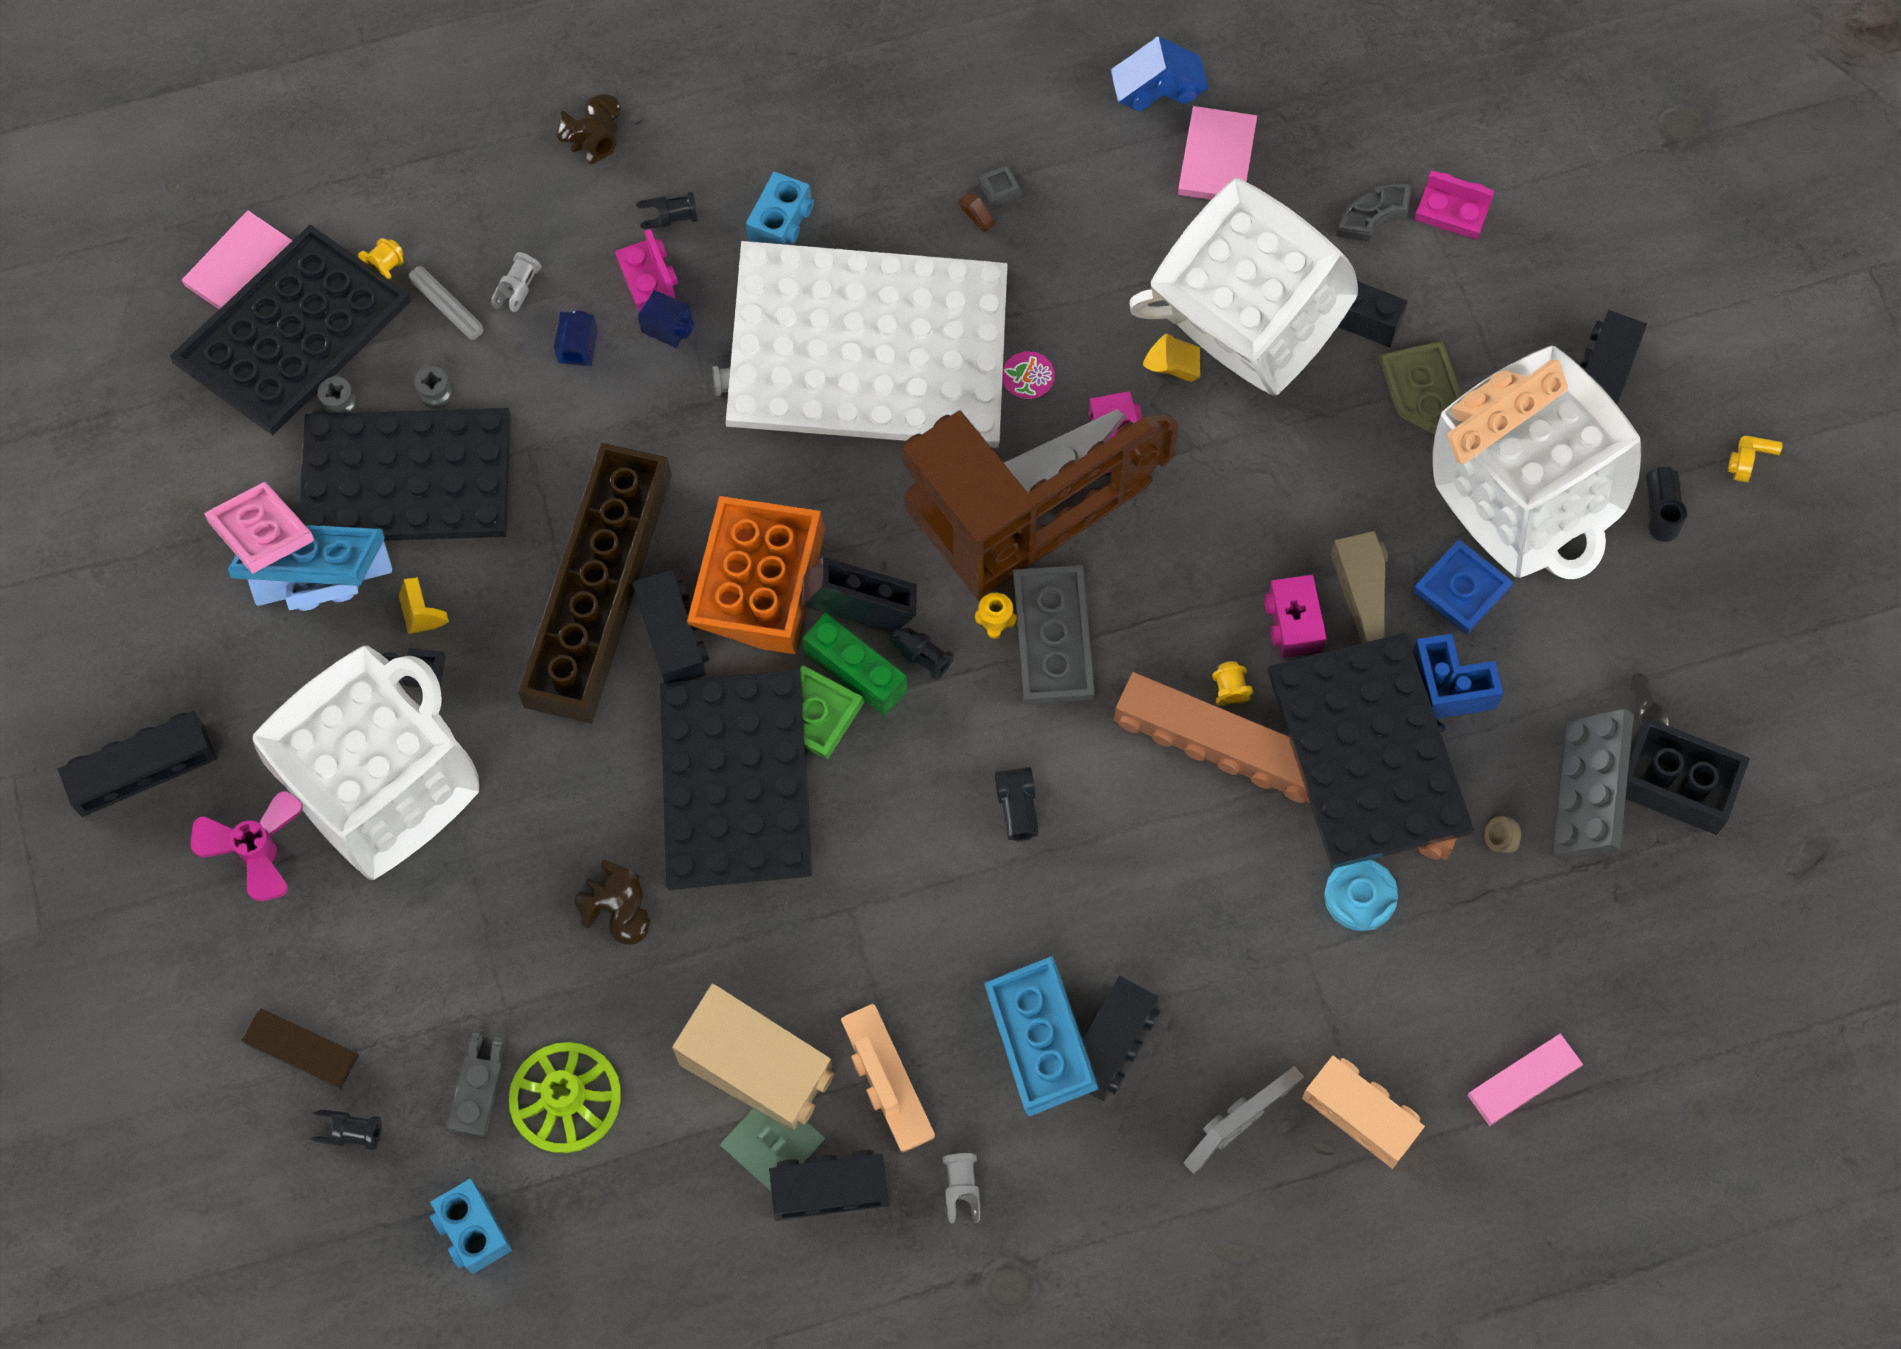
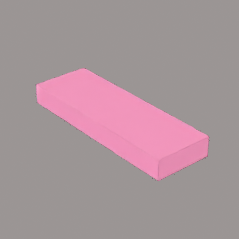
(1525, 1079)

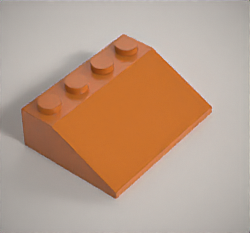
(756, 572)

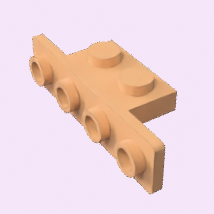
(1501, 407)
(887, 1077)

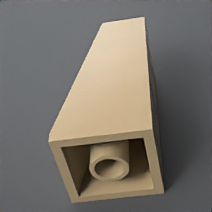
(752, 1058)

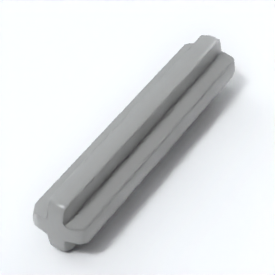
(446, 303)

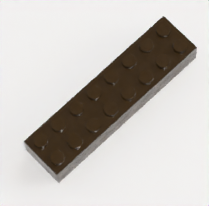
(595, 583)

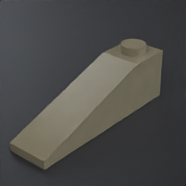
(1361, 573)

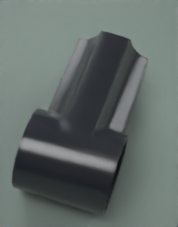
(1665, 502)
(1016, 794)

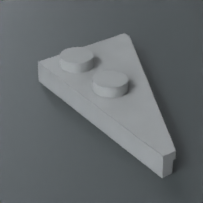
(1048, 458)
(1241, 1115)

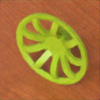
(563, 1096)

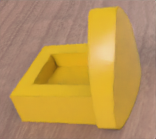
(1174, 358)
(416, 615)

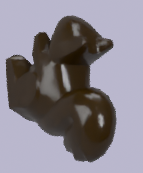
(593, 132)
(622, 897)

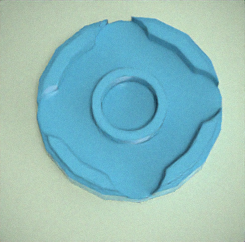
(1361, 895)

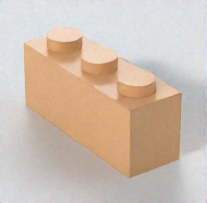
(1363, 1110)

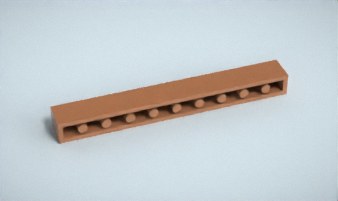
(1222, 739)

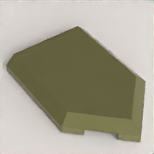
(1420, 383)

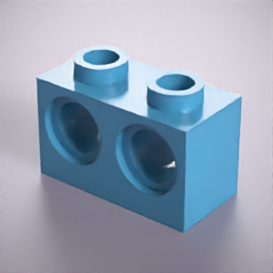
(772, 211)
(477, 1222)

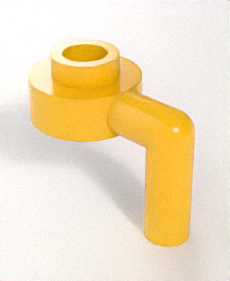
(1742, 462)

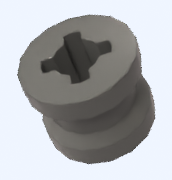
(440, 391)
(331, 401)

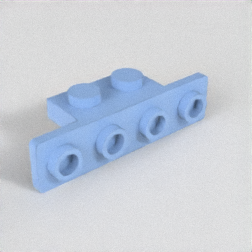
(309, 595)

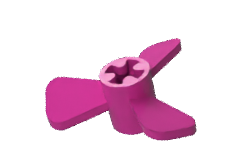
(214, 839)

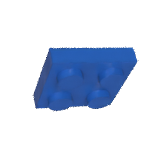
(1463, 587)

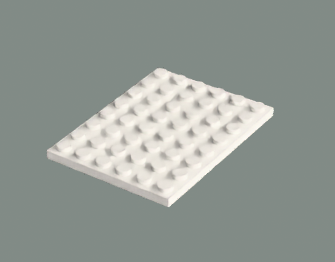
(865, 342)

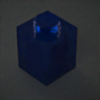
(665, 319)
(575, 338)

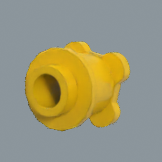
(383, 257)
(995, 621)
(1231, 684)

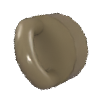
(1502, 834)

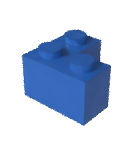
(1158, 71)
(1453, 687)

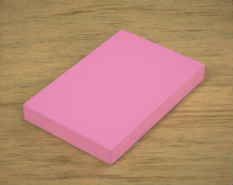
(1216, 151)
(235, 259)
(259, 527)

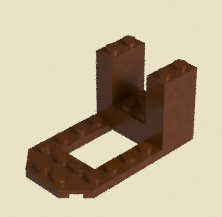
(988, 520)

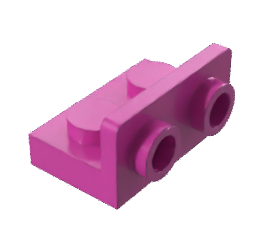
(1454, 205)
(645, 269)

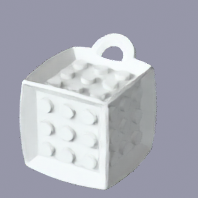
(1253, 286)
(1547, 478)
(370, 759)

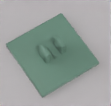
(762, 1142)

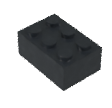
(1684, 776)

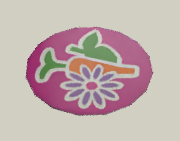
(1028, 375)

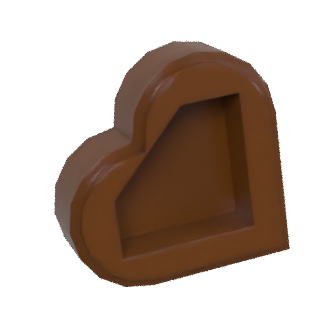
(976, 211)

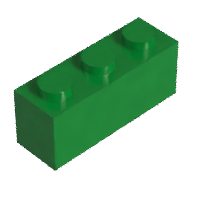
(855, 664)

